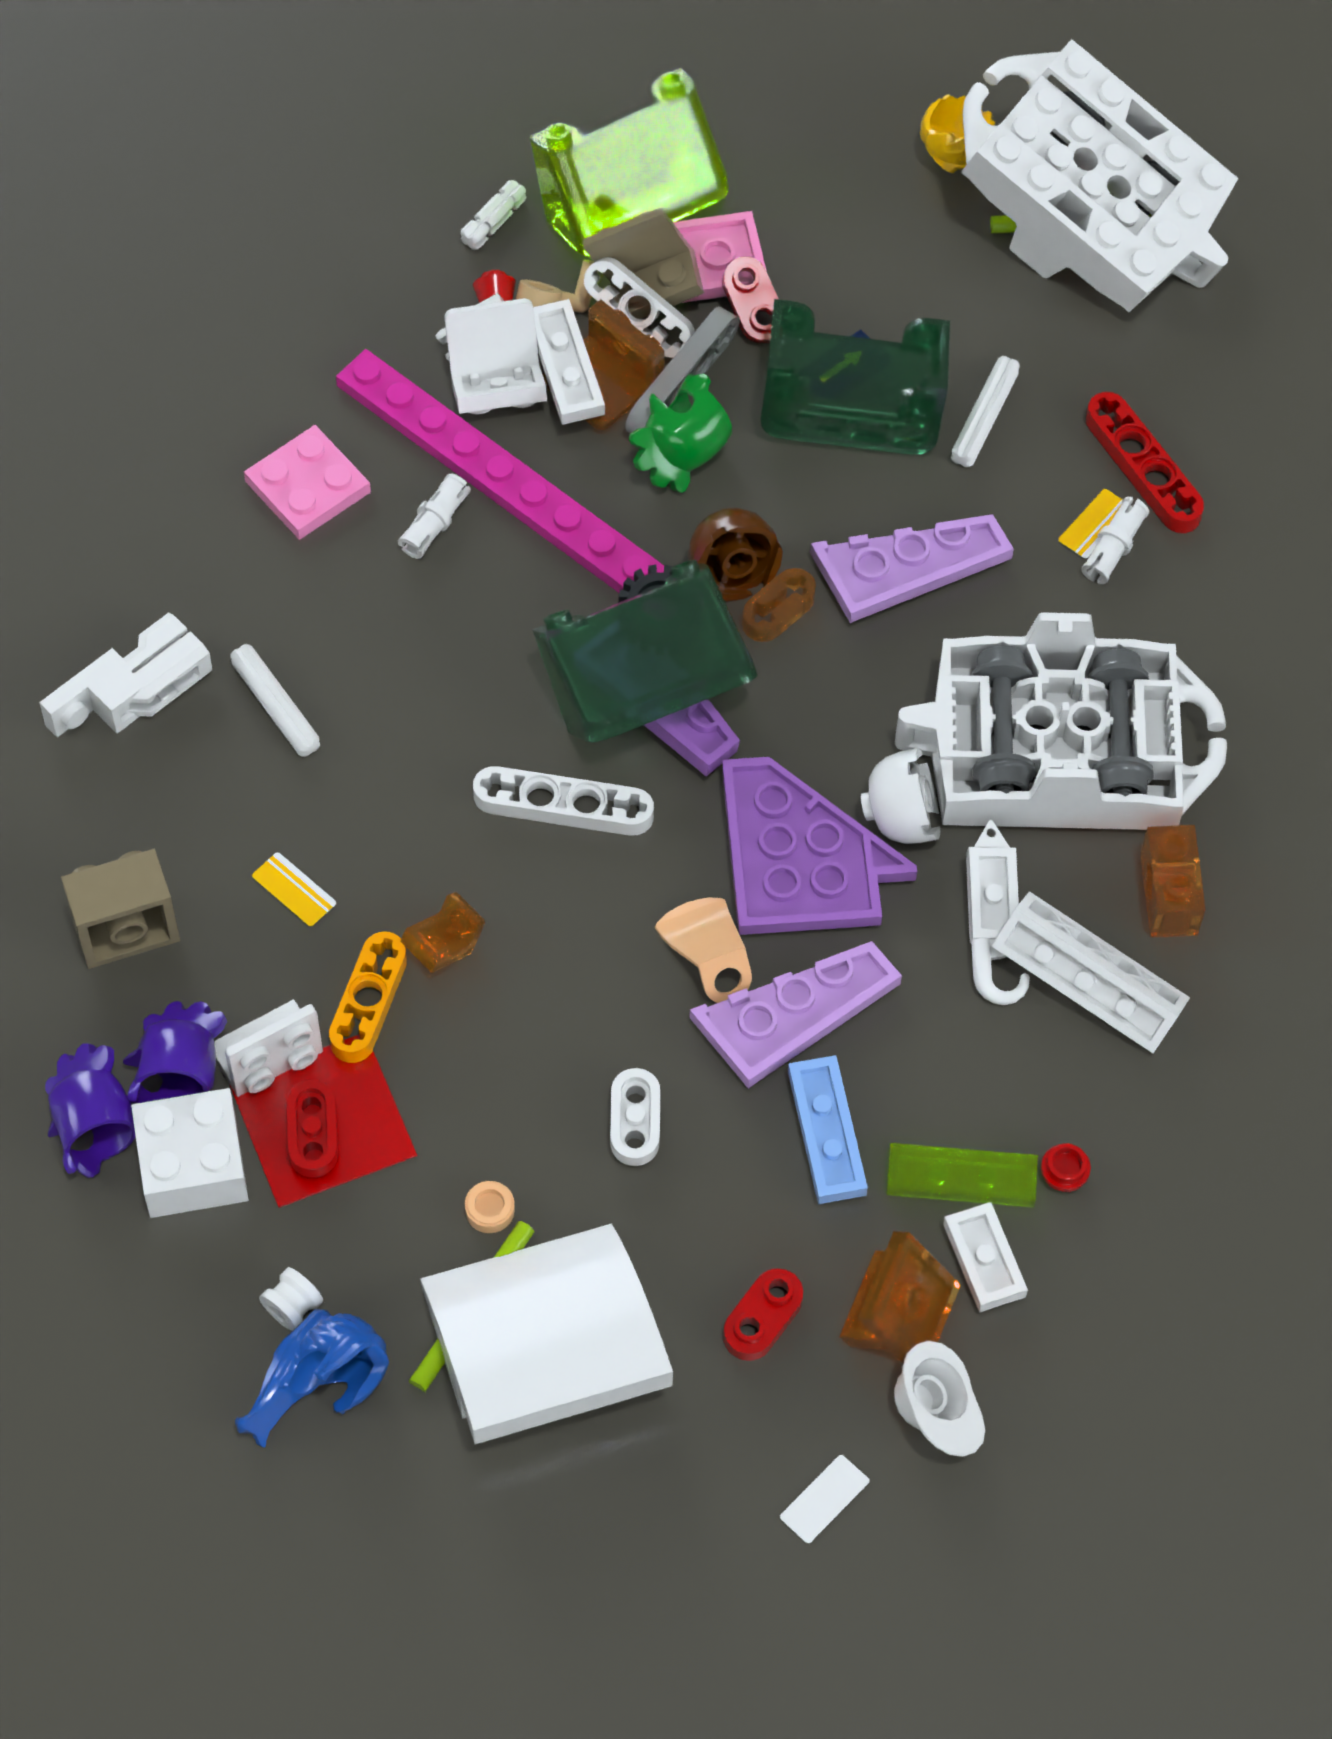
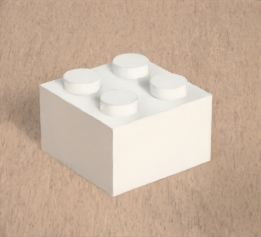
(189, 1153)

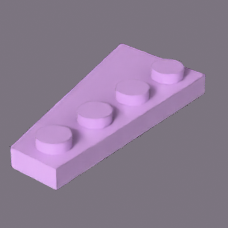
(898, 567)
(780, 1020)

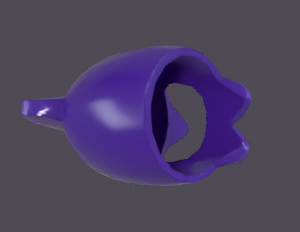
(179, 1050)
(85, 1099)

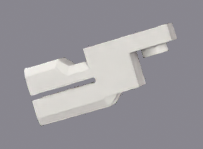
(132, 685)

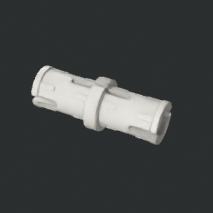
(434, 516)
(1115, 540)

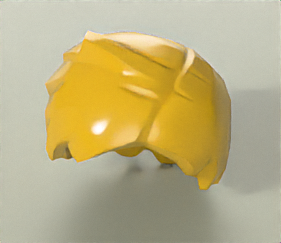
(944, 132)

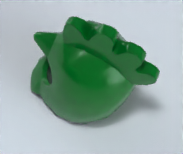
(681, 435)

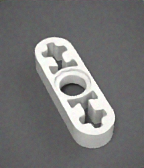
(620, 278)

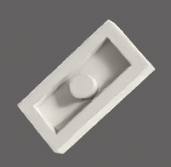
(985, 1257)

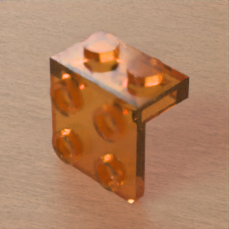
(621, 360)

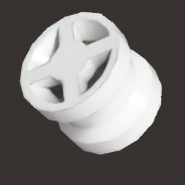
(291, 1299)

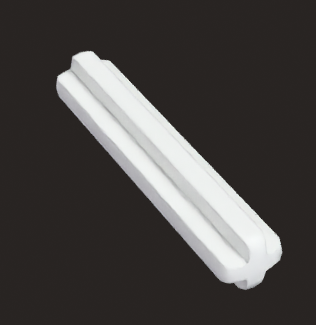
(985, 411)
(275, 700)

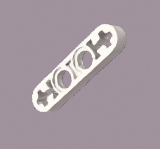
(565, 793)

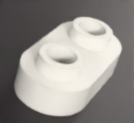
(635, 1119)

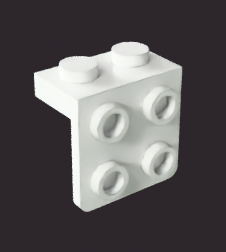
(494, 356)

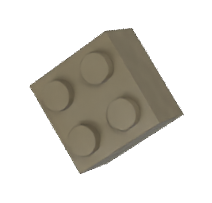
(121, 908)

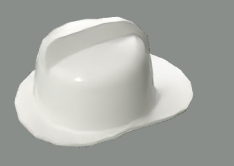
(939, 1399)

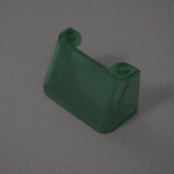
(854, 387)
(644, 655)

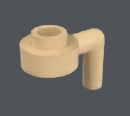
(542, 293)

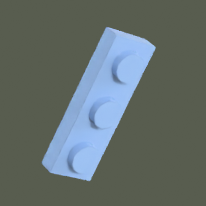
(827, 1129)

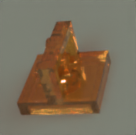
(900, 1299)

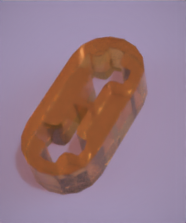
(774, 599)

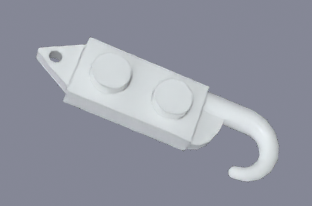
(991, 901)

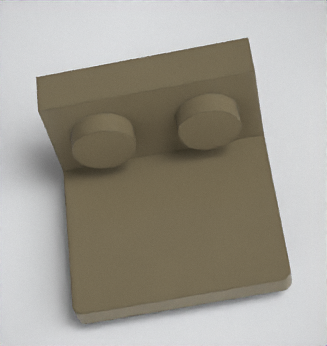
(654, 253)

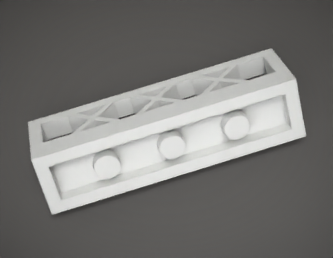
(1090, 972)

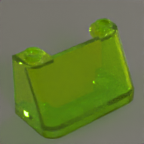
(632, 165)

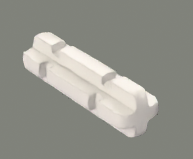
(493, 214)

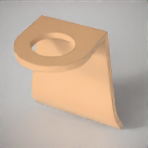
(708, 939)

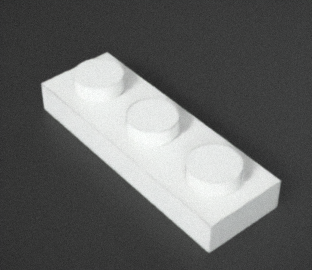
(567, 363)

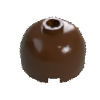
(738, 551)

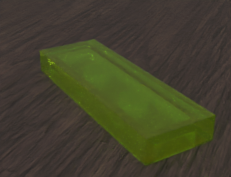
(962, 1175)

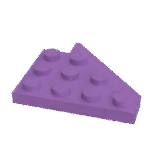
(799, 855)

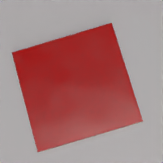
(367, 1125)

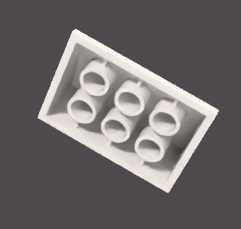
(546, 1333)

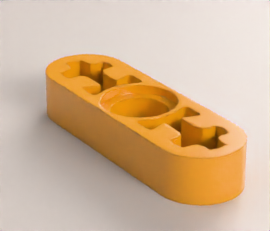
(373, 1016)

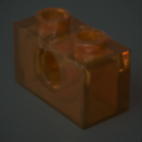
(1172, 881)

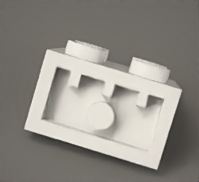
(269, 1047)

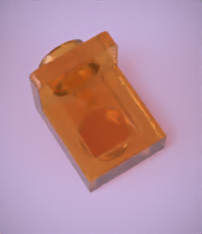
(445, 935)

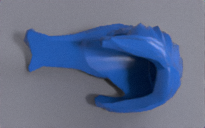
(316, 1354)

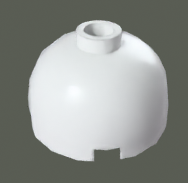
(902, 798)

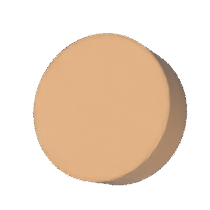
(489, 1207)

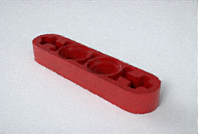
(1150, 459)

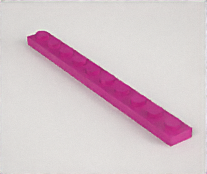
(493, 471)

